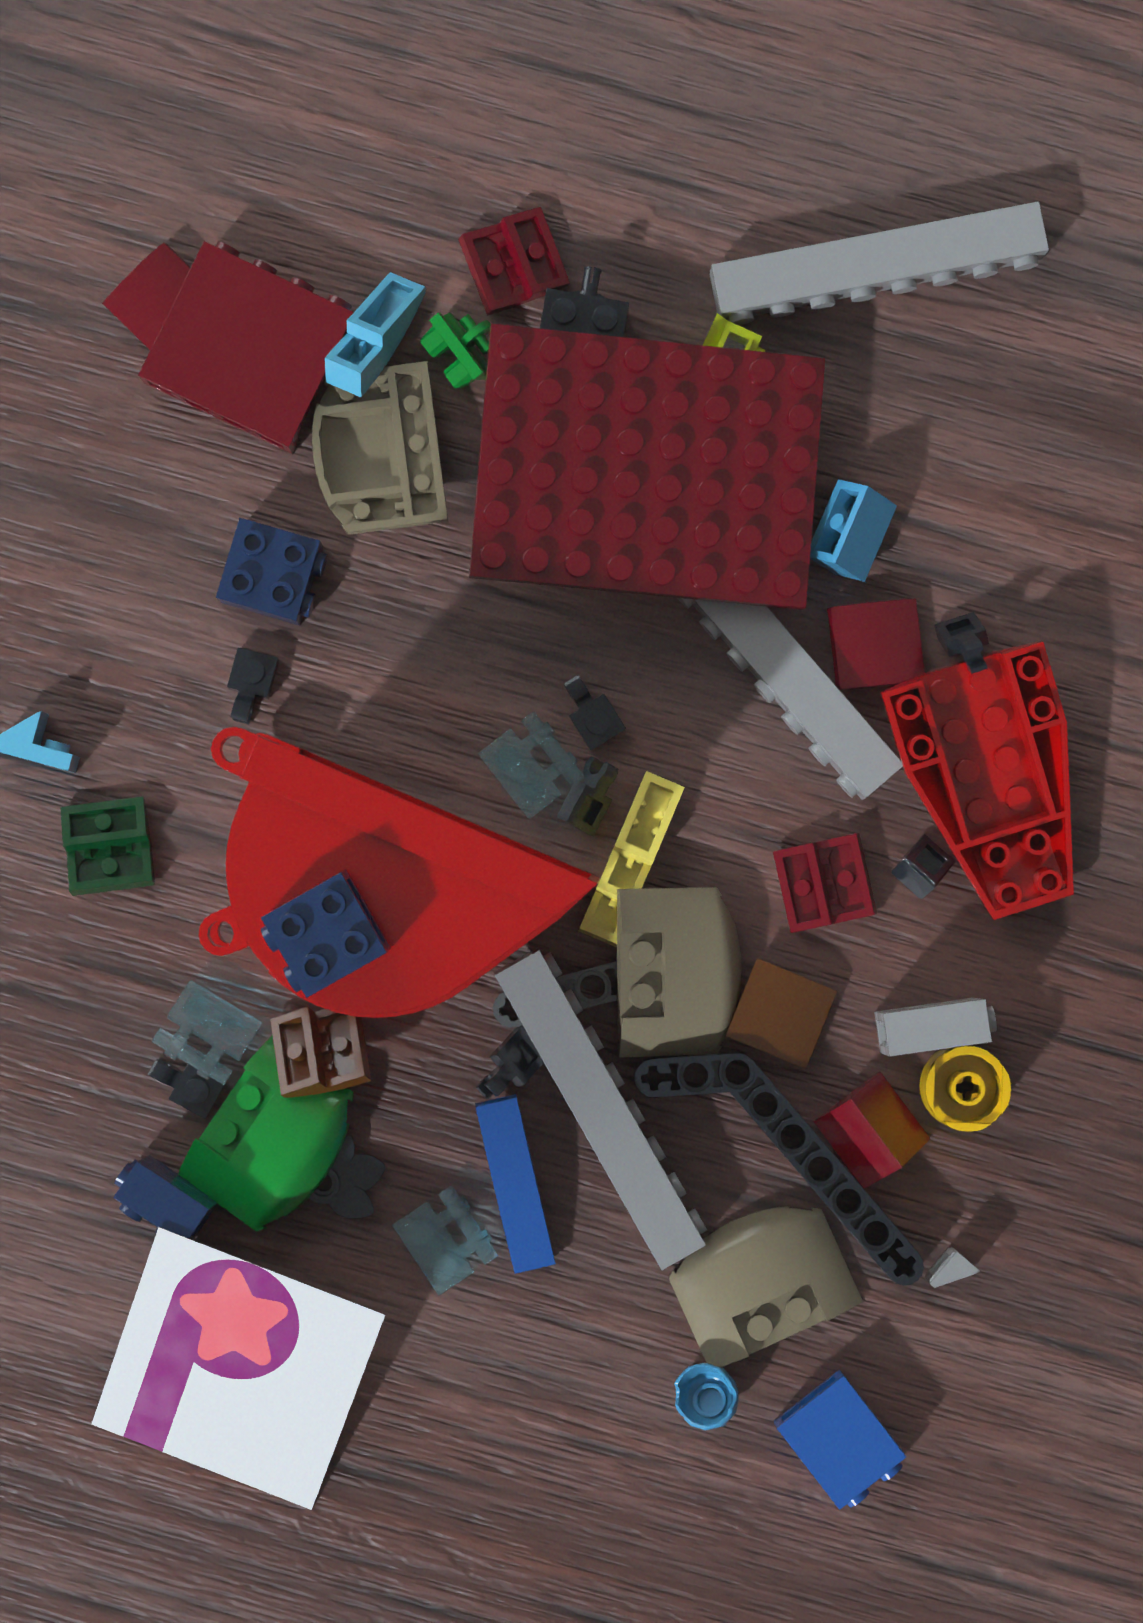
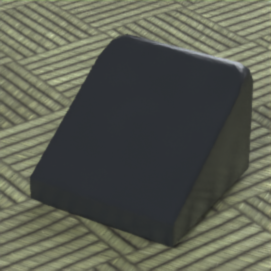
(923, 867)

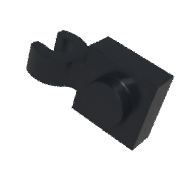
(964, 637)
(252, 678)
(594, 718)
(587, 801)
(515, 1062)
(190, 1089)

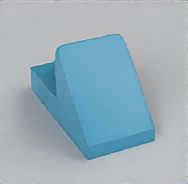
(25, 741)

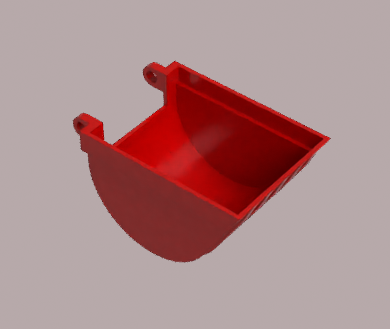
(435, 883)

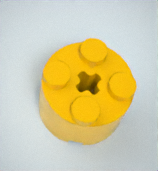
(980, 1106)

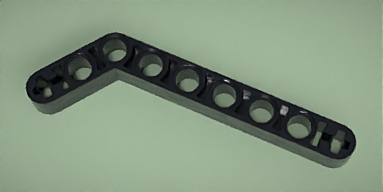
(799, 1156)

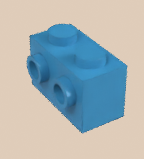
(851, 530)

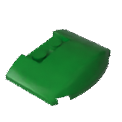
(266, 1149)

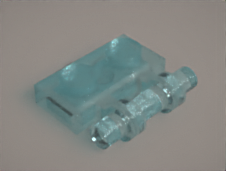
(520, 772)
(215, 1022)
(434, 1247)

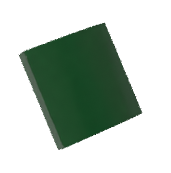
(107, 846)

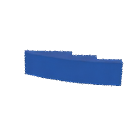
(515, 1183)

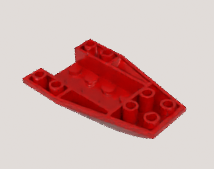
(993, 772)

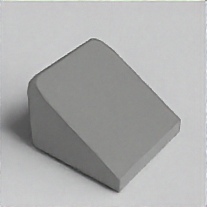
(950, 1268)

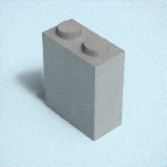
(934, 1026)

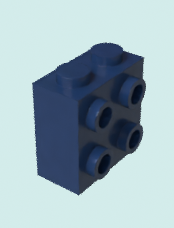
(271, 572)
(324, 934)
(162, 1198)

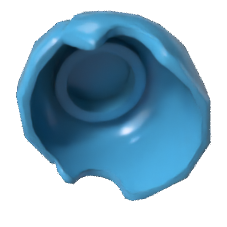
(706, 1396)

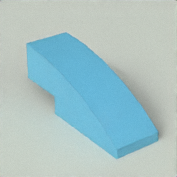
(373, 334)

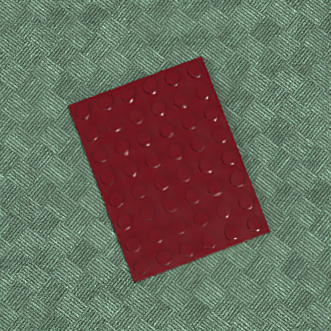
(647, 467)

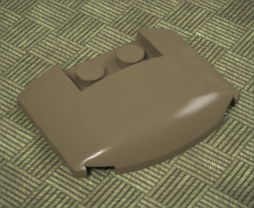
(381, 452)
(675, 971)
(762, 1282)

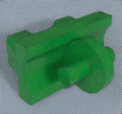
(448, 334)

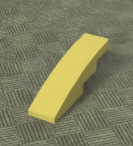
(632, 853)

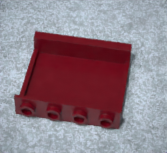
(246, 345)

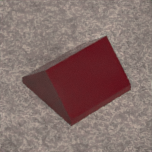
(872, 1131)

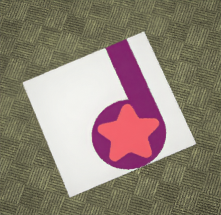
(236, 1368)

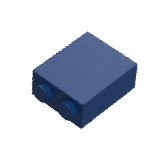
(840, 1441)

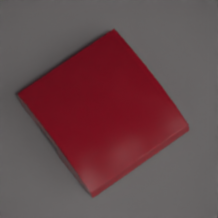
(513, 261)
(148, 293)
(875, 643)
(825, 882)

